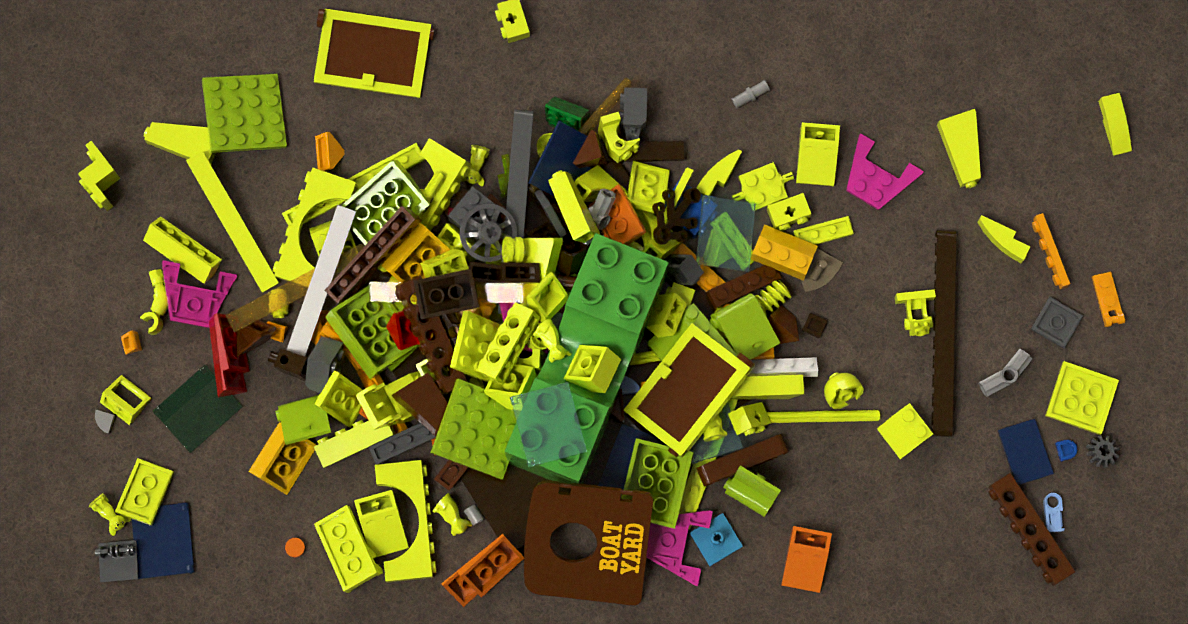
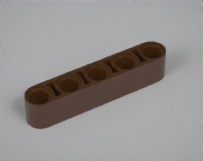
(747, 458)

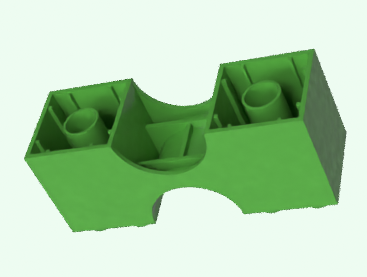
(605, 310)

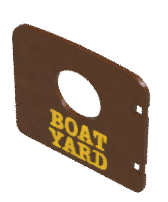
(622, 534)

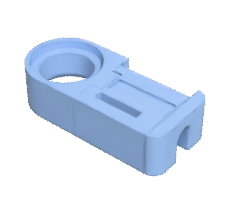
(1052, 515)

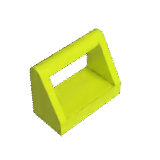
(552, 301)
(121, 407)

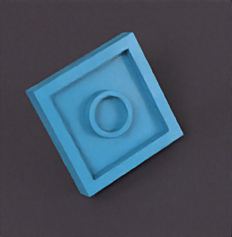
(717, 540)

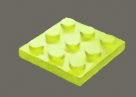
(472, 343)
(1082, 398)

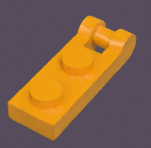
(1108, 299)

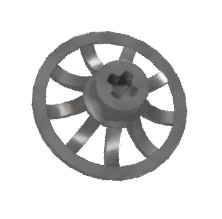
(488, 231)

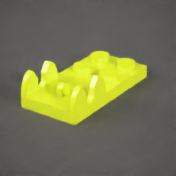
(379, 407)
(347, 549)

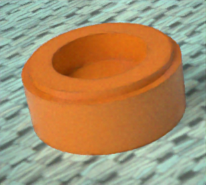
(295, 547)

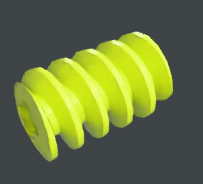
(772, 296)

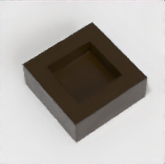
(814, 325)

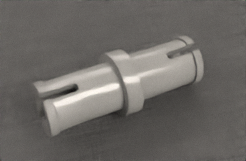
(750, 94)

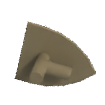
(820, 271)

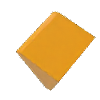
(279, 333)
(131, 342)

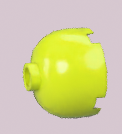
(842, 388)

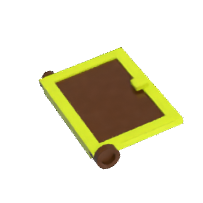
(372, 52)
(688, 390)

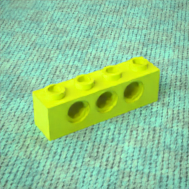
(508, 353)

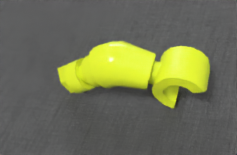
(159, 303)

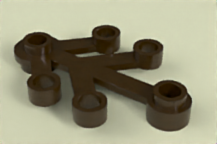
(662, 232)

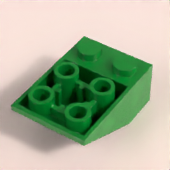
(566, 112)

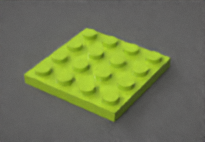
(244, 113)
(475, 430)

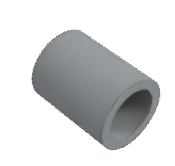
(474, 515)

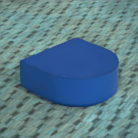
(1066, 449)

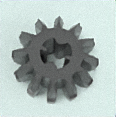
(1096, 453)

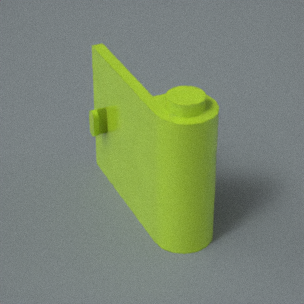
(744, 326)
(302, 420)
(752, 490)

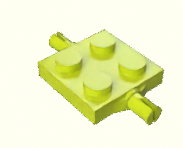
(763, 186)

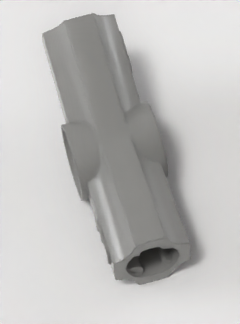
(601, 209)
(997, 381)

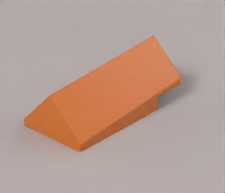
(483, 571)

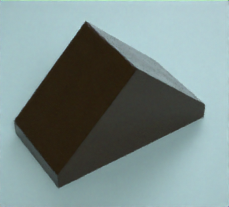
(486, 272)
(520, 273)

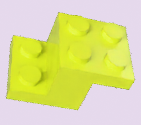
(98, 177)

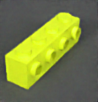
(182, 249)
(350, 442)

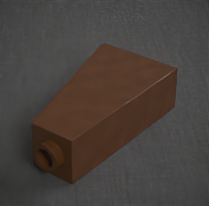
(423, 402)

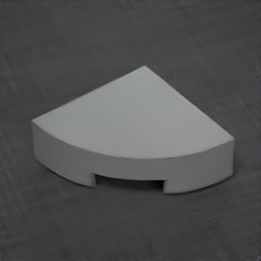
(104, 420)

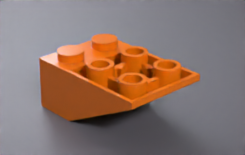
(806, 559)

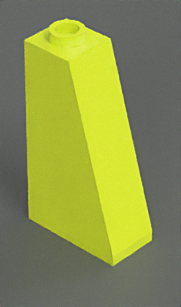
(179, 139)
(961, 143)
(573, 207)
(546, 253)
(770, 387)

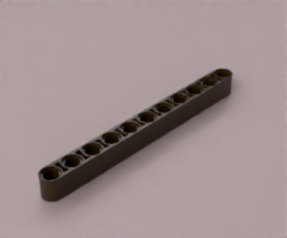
(944, 333)

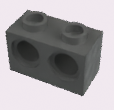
(683, 269)

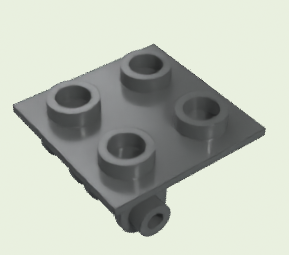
(118, 561)

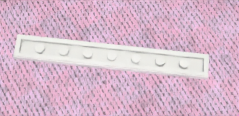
(321, 280)

